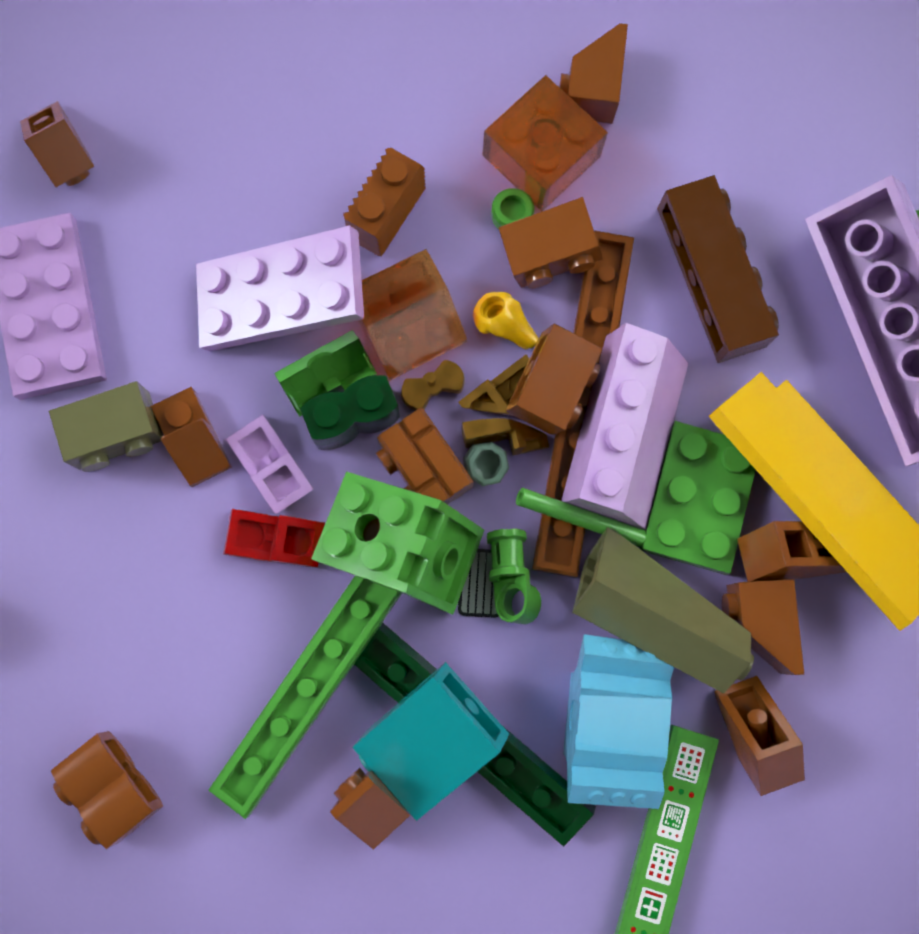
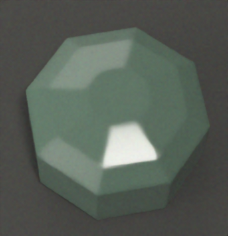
(486, 463)

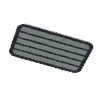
(478, 592)

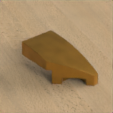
(495, 394)
(520, 435)

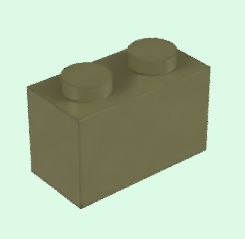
(106, 427)

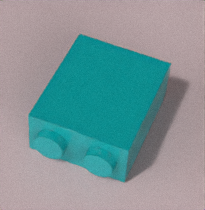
(431, 741)

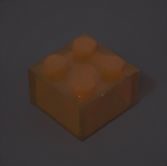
(543, 142)

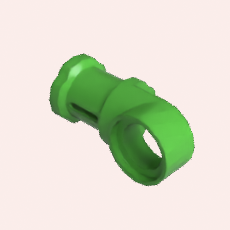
(511, 576)

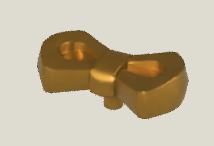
(446, 378)

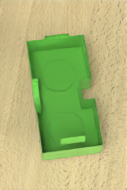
(324, 369)

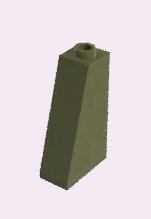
(660, 613)

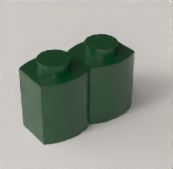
(340, 416)

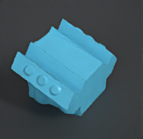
(617, 725)

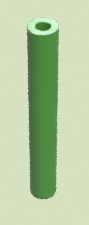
(577, 516)

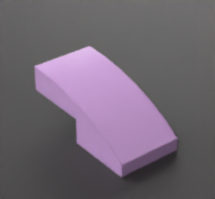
(269, 464)

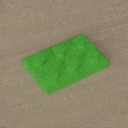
(699, 500)

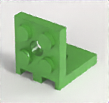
(420, 544)

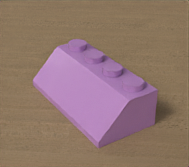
(626, 426)

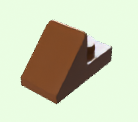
(190, 437)

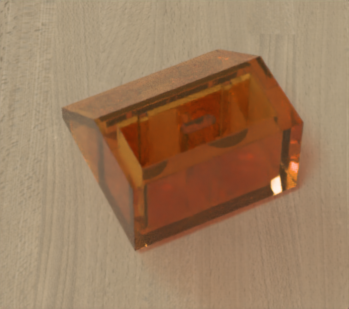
(409, 315)

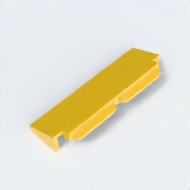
(828, 491)

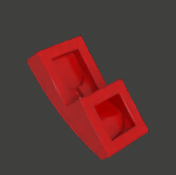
(272, 538)

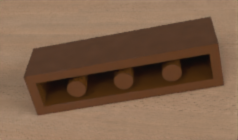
(717, 269)

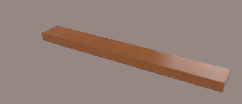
(597, 315)

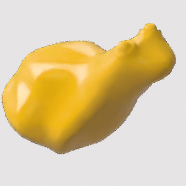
(504, 318)

